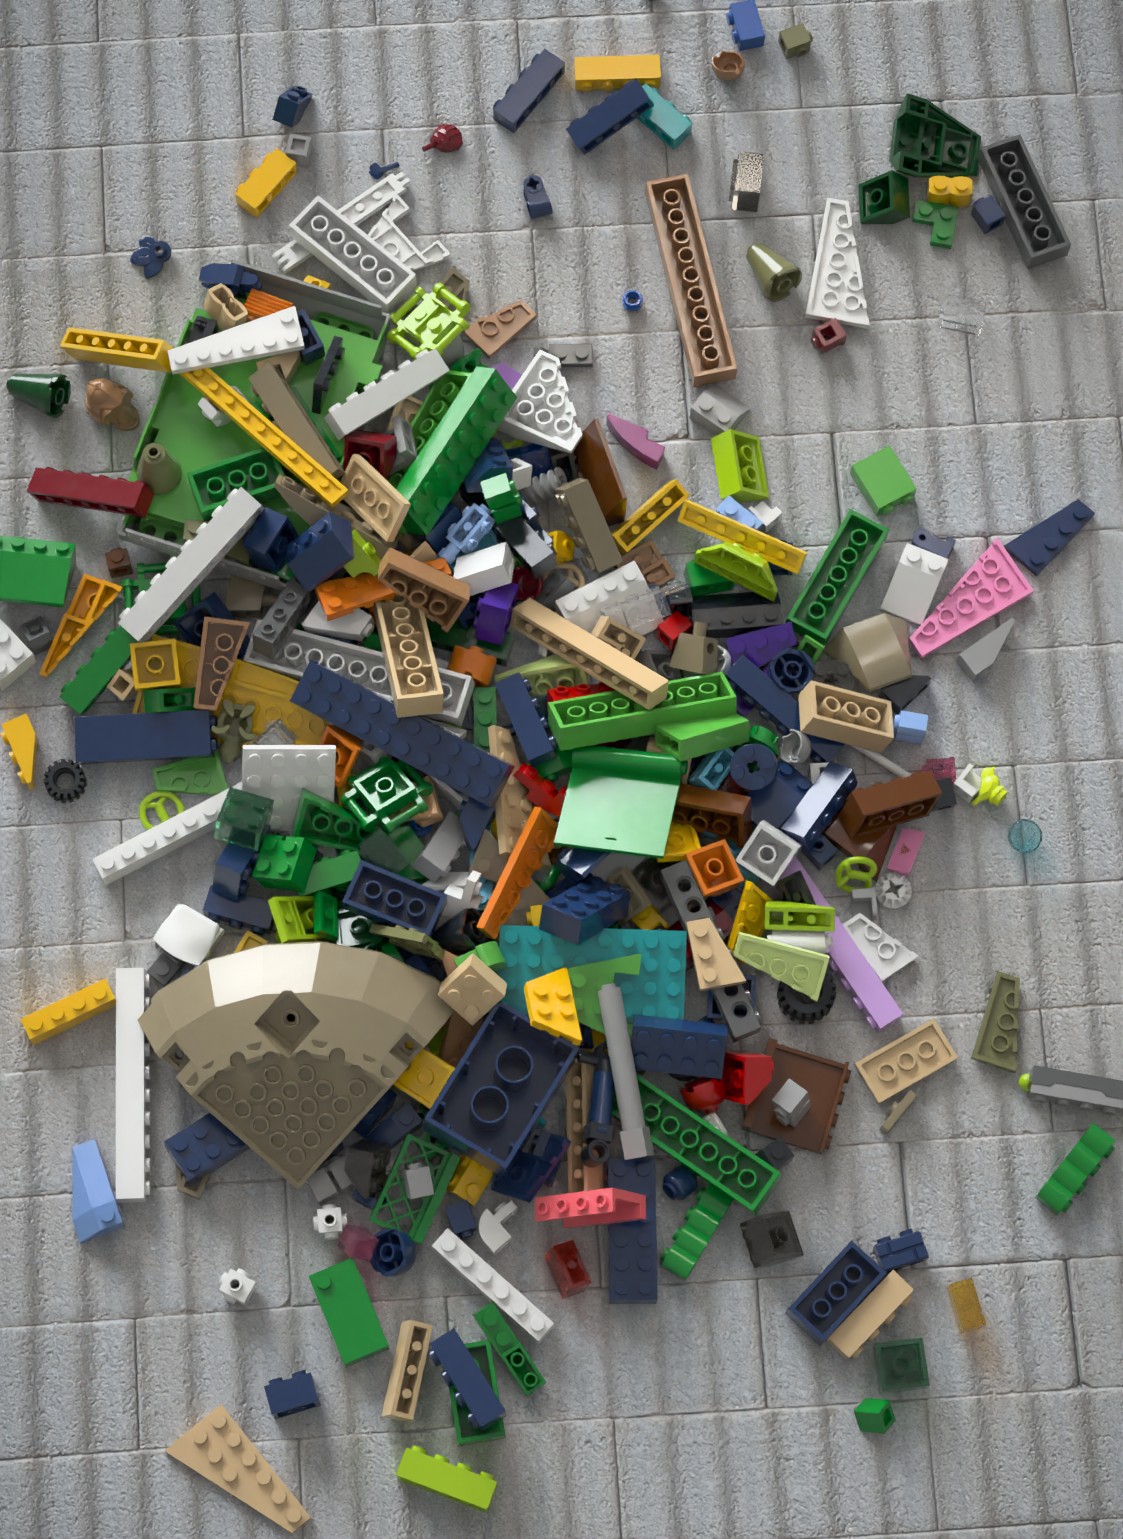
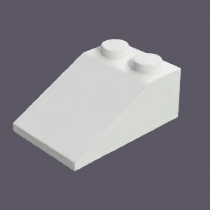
(914, 584)

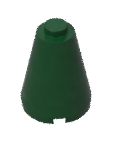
(41, 391)

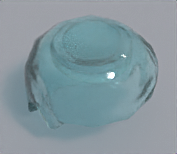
(1024, 836)

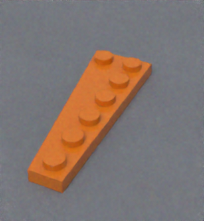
(345, 594)
(526, 857)

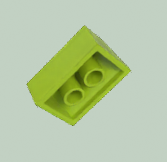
(739, 466)

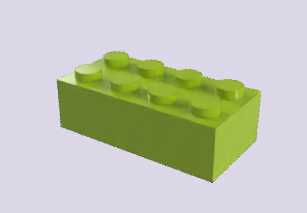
(447, 1480)

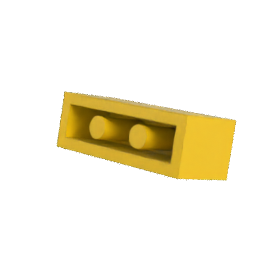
(265, 182)

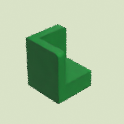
(874, 1415)

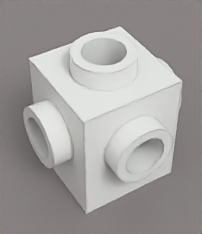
(333, 1230)
(243, 1292)

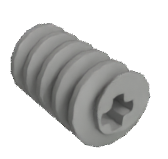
(544, 488)

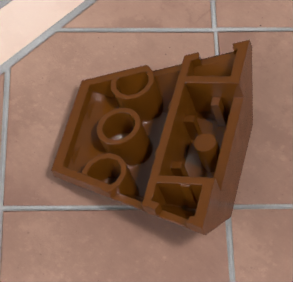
(870, 845)

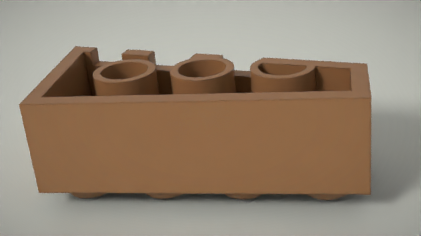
(425, 587)
(218, 654)

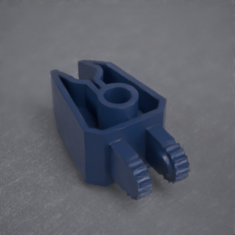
(231, 276)

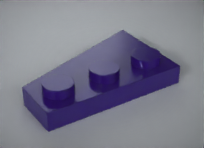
(762, 644)

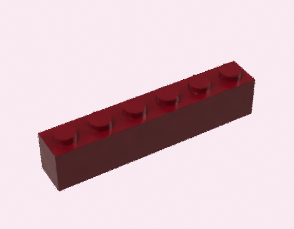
(90, 491)

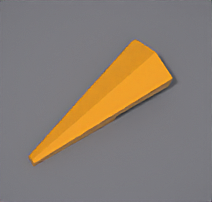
(87, 605)

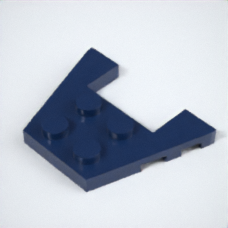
(530, 1171)

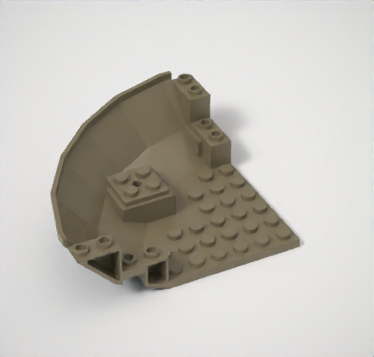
(300, 1082)

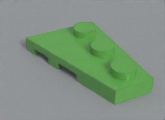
(191, 776)

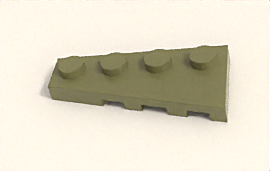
(998, 1031)

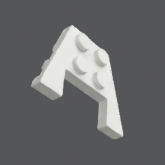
(398, 245)

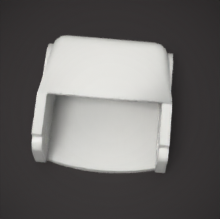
(188, 936)

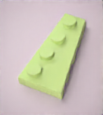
(792, 965)

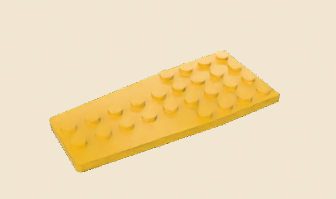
(254, 686)

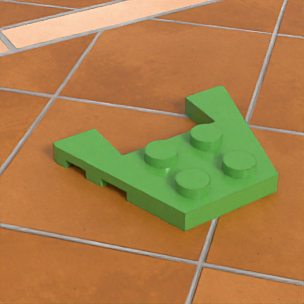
(587, 980)

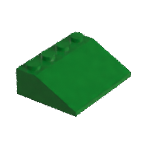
(36, 571)

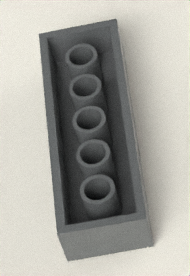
(1024, 201)

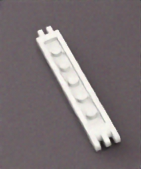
(355, 211)

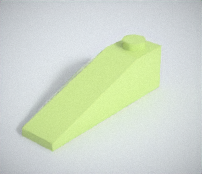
(549, 674)

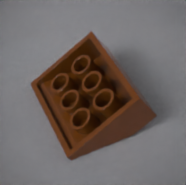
(597, 465)

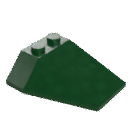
(932, 142)

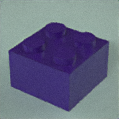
(495, 613)

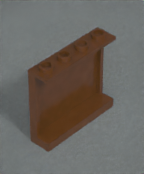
(821, 1080)

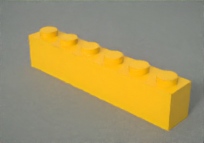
(117, 349)

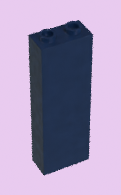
(145, 737)

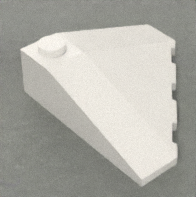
(542, 407)

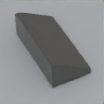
(554, 588)

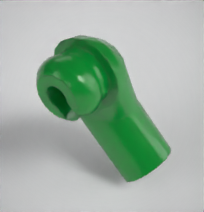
(549, 880)

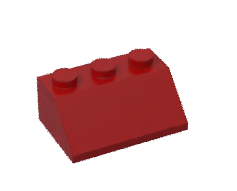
(746, 1075)

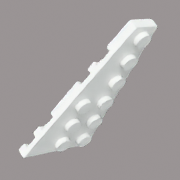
(837, 277)

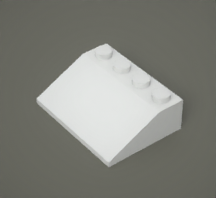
(583, 604)

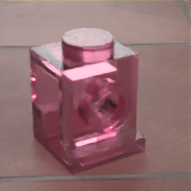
(946, 764)

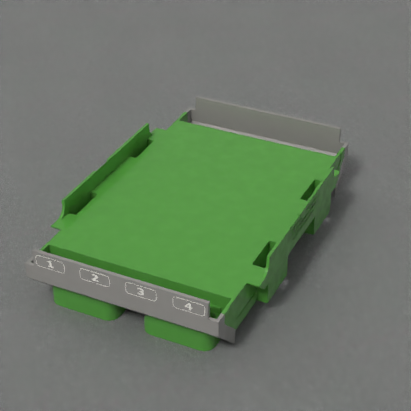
(197, 442)

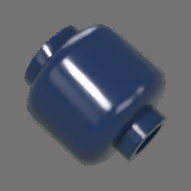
(679, 1183)

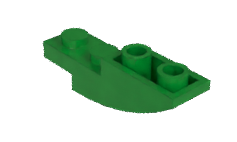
(509, 1348)

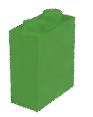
(883, 481)

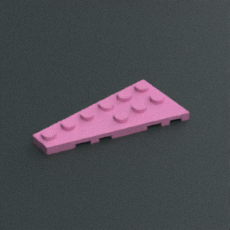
(979, 595)

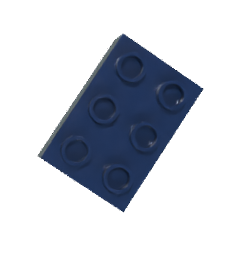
(500, 1089)

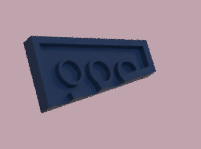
(1046, 540)

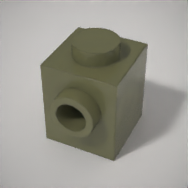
(795, 41)

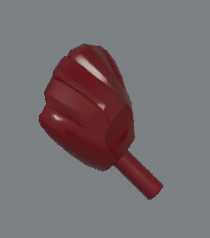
(445, 139)

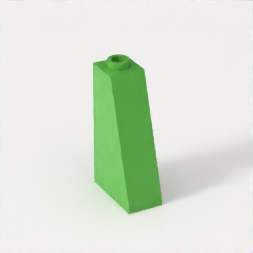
(701, 735)

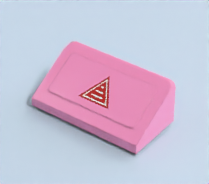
(905, 851)

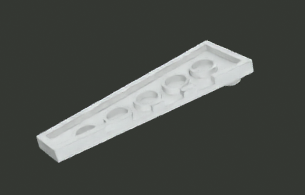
(253, 340)

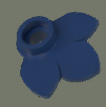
(148, 256)

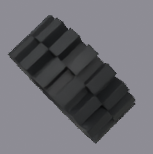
(65, 794)

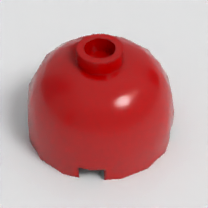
(704, 1094)

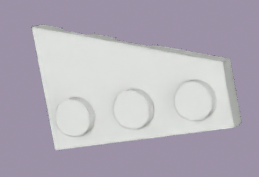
(879, 949)

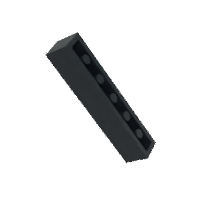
(522, 540)

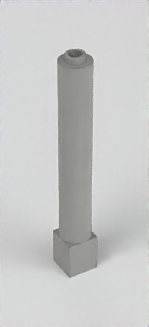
(635, 1135)

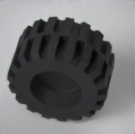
(807, 1012)

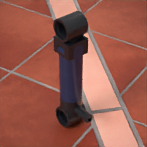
(598, 1131)

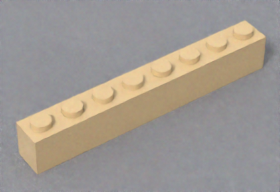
(589, 653)

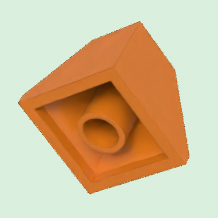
(347, 750)
(714, 868)

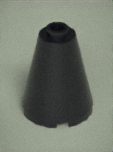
(460, 933)

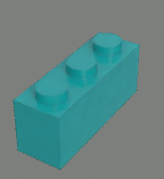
(665, 120)

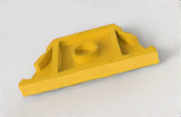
(552, 1005)

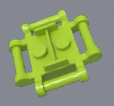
(430, 323)

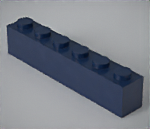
(775, 705)

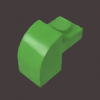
(488, 953)

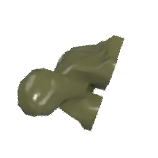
(233, 728)

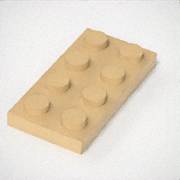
(374, 498)
(906, 1061)

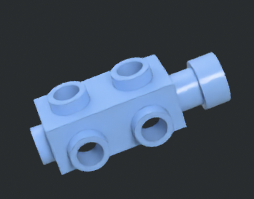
(467, 532)

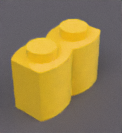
(949, 191)

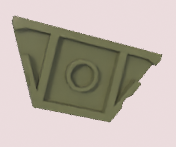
(410, 940)

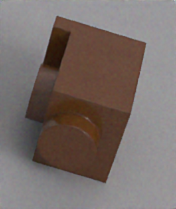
(117, 559)

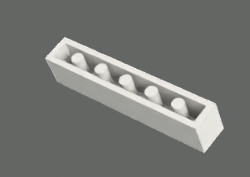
(386, 394)
(492, 1286)

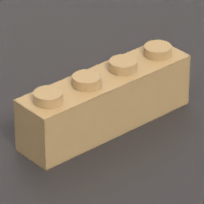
(869, 1316)
(407, 1370)

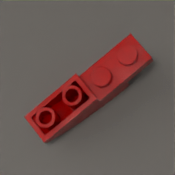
(542, 791)

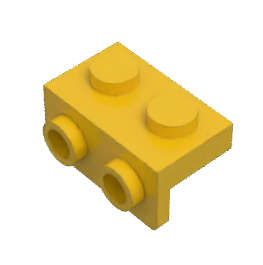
(469, 1180)

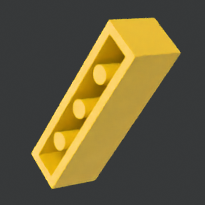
(614, 71)
(649, 515)
(69, 1011)

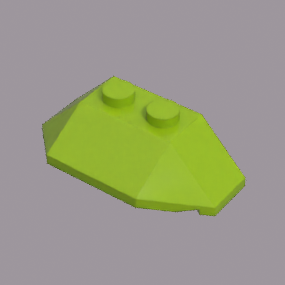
(740, 567)

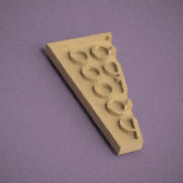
(512, 805)
(231, 1461)

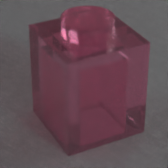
(358, 1242)

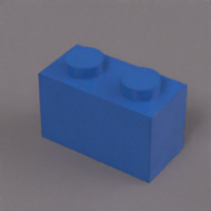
(746, 25)

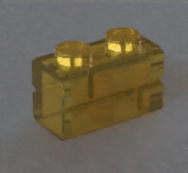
(966, 1305)

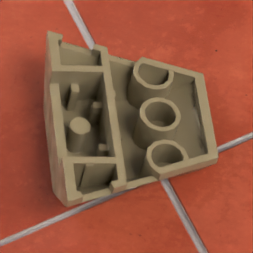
(874, 650)

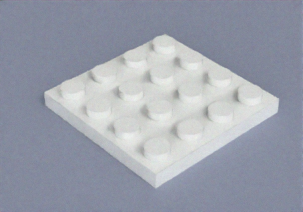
(283, 771)

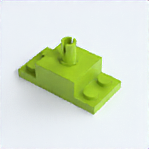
(294, 919)

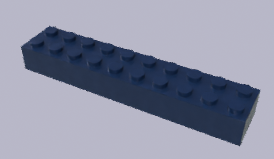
(406, 738)

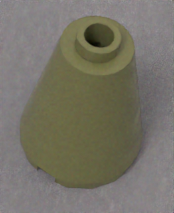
(773, 272)
(158, 469)

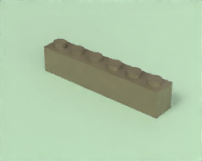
(291, 416)

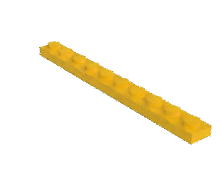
(267, 435)

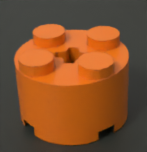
(473, 663)

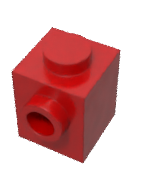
(670, 628)

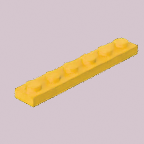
(749, 538)

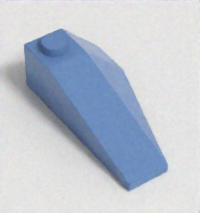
(93, 1197)

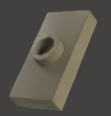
(897, 1111)

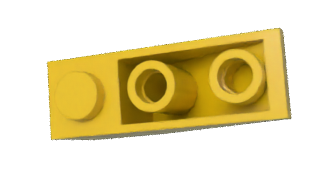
(24, 744)

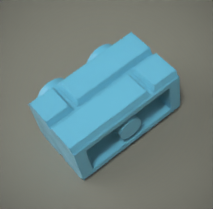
(712, 769)

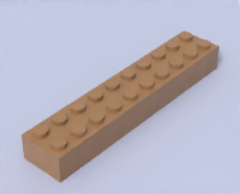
(690, 280)

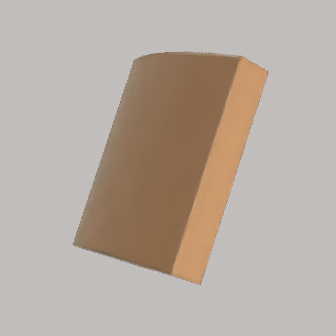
(650, 563)

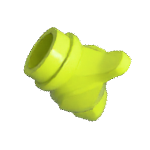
(990, 788)

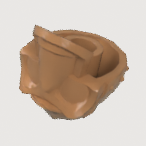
(110, 402)

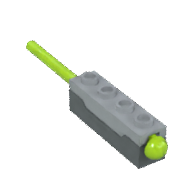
(1073, 1088)

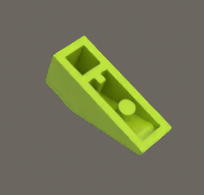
(798, 916)

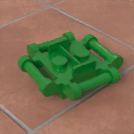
(144, 584)
(385, 792)

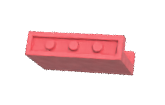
(591, 1207)

